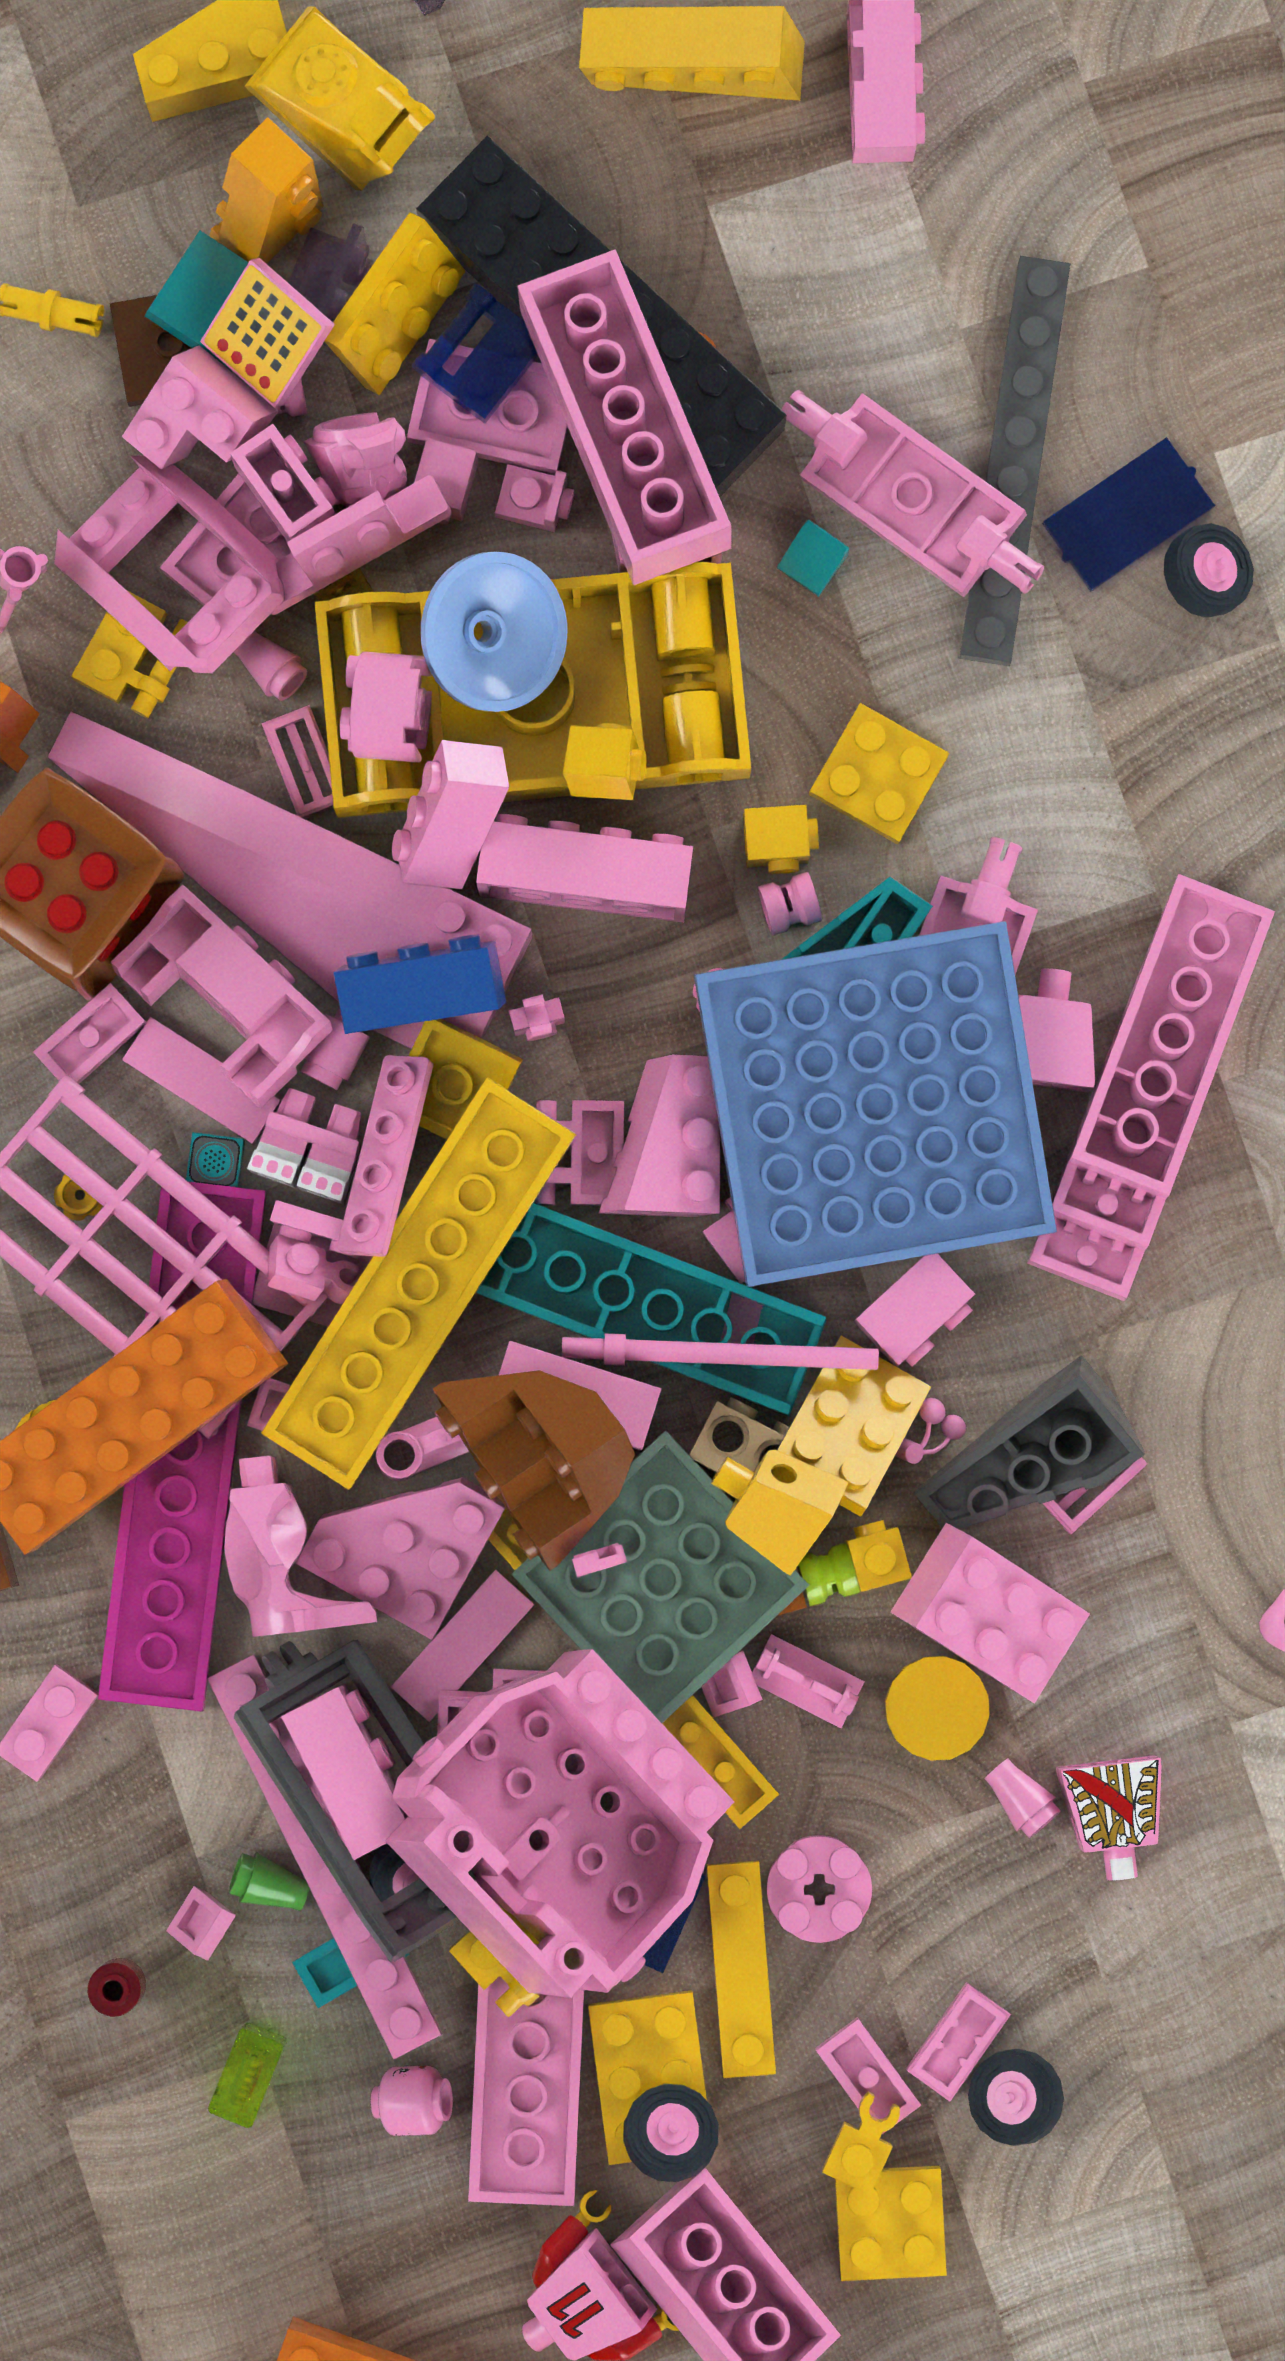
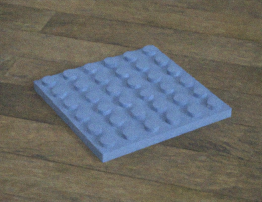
(875, 1103)

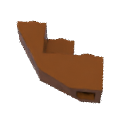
(543, 1451)

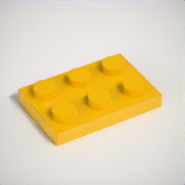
(394, 304)
(855, 1424)
(639, 2048)

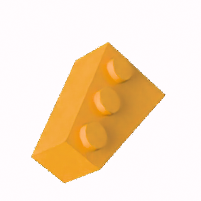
(270, 195)

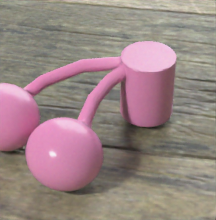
(932, 1412)

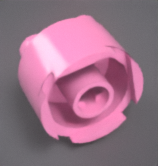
(387, 706)

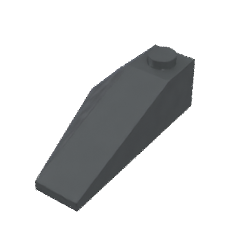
(1049, 1444)

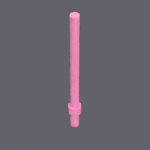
(617, 1349)

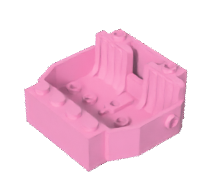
(601, 1878)

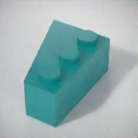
(879, 916)

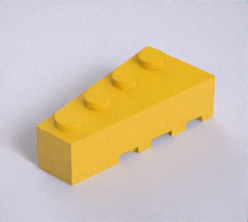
(694, 50)

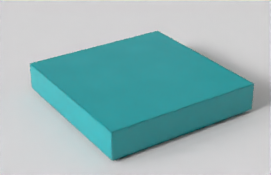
(196, 290)

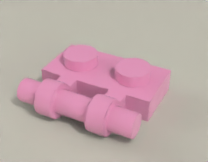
(593, 1151)

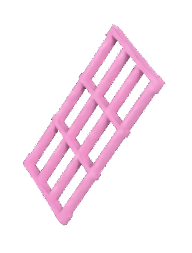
(117, 1204)

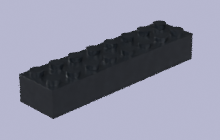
(515, 231)

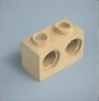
(755, 1436)

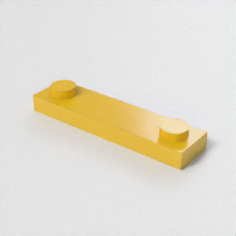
(741, 1969)

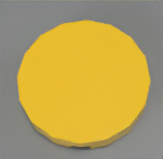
(937, 1708)

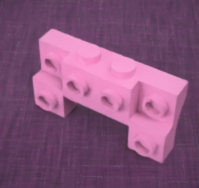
(226, 971)

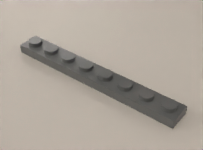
(1018, 445)

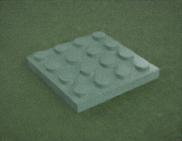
(683, 1594)

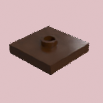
(141, 347)

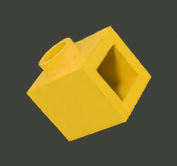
(603, 762)
(779, 837)
(878, 1556)

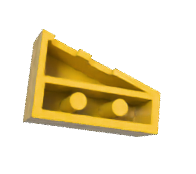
(208, 56)

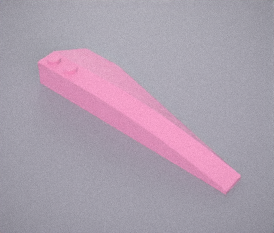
(278, 872)

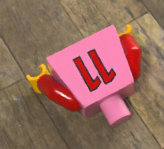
(589, 2297)

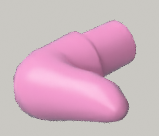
(1272, 1623)

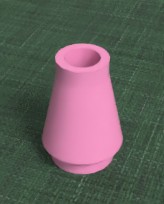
(272, 666)
(1023, 1799)

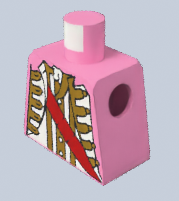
(1114, 1808)

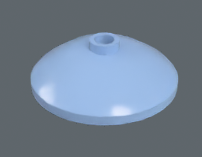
(520, 637)

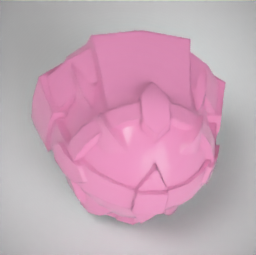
(359, 456)

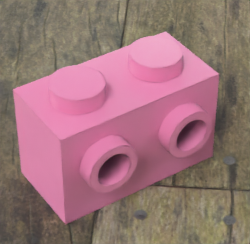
(282, 484)

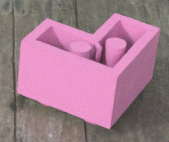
(197, 402)

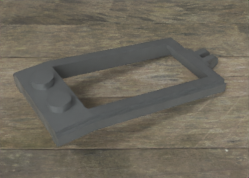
(415, 1911)

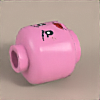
(412, 2100)

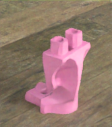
(261, 1546)

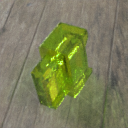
(247, 2075)

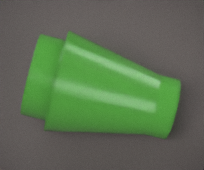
(267, 1883)

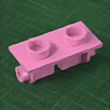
(807, 1681)

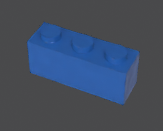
(419, 984)

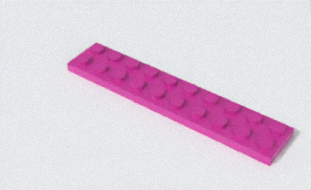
(177, 1508)

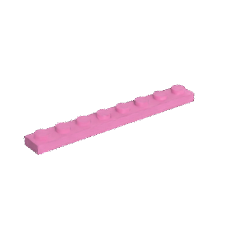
(385, 1986)

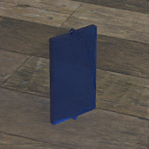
(1128, 514)

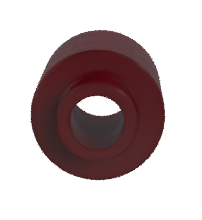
(131, 1979)

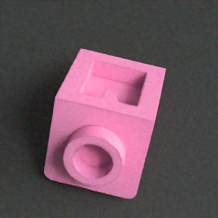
(534, 498)

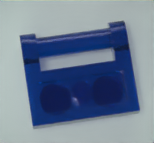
(492, 365)

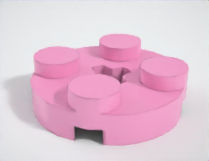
(798, 1911)

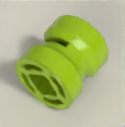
(828, 1574)

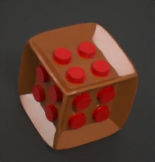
(76, 881)

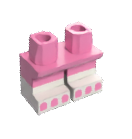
(287, 1142)

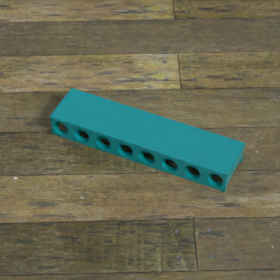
(616, 1286)

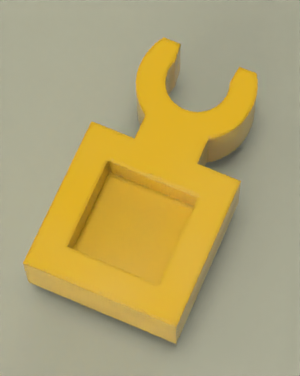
(858, 2151)

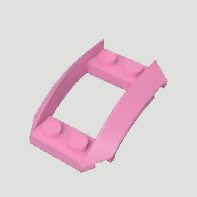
(122, 524)

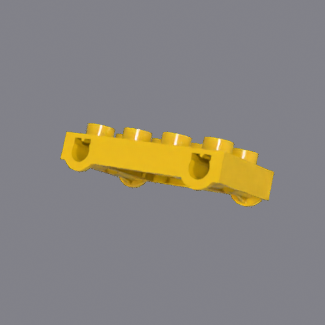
(634, 657)

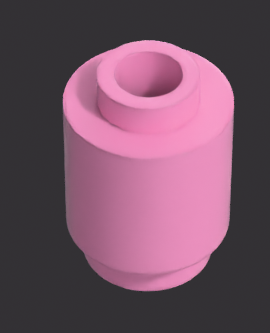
(335, 1055)

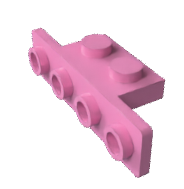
(357, 538)
(385, 1156)

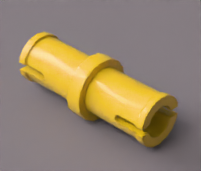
(51, 310)

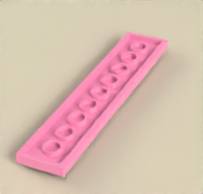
(526, 2085)

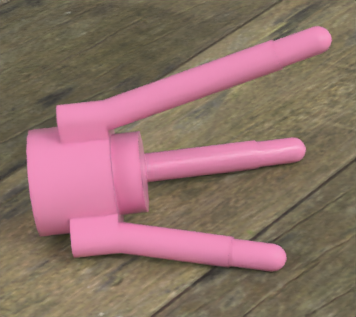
(18, 572)

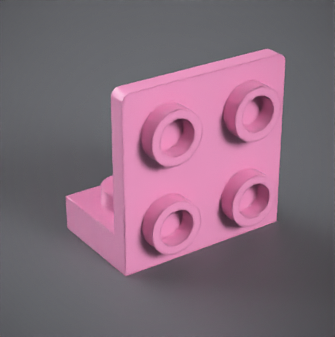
(315, 1230)

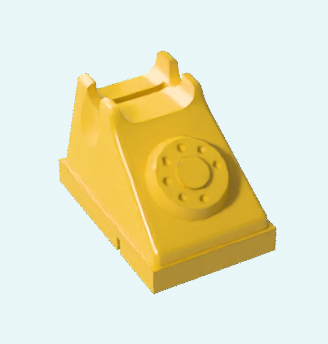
(339, 100)

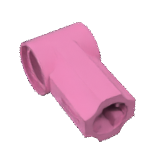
(430, 1447)

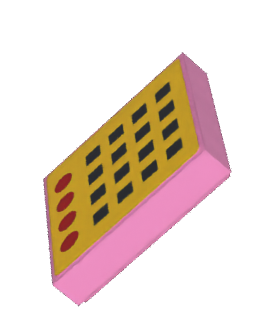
(267, 332)

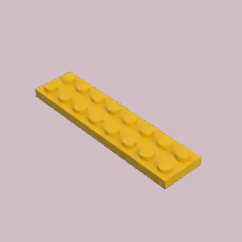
(421, 1287)

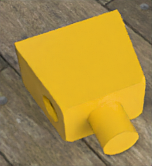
(779, 1505)

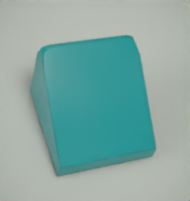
(813, 558)

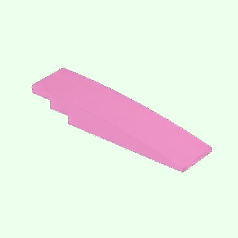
(1152, 1087)

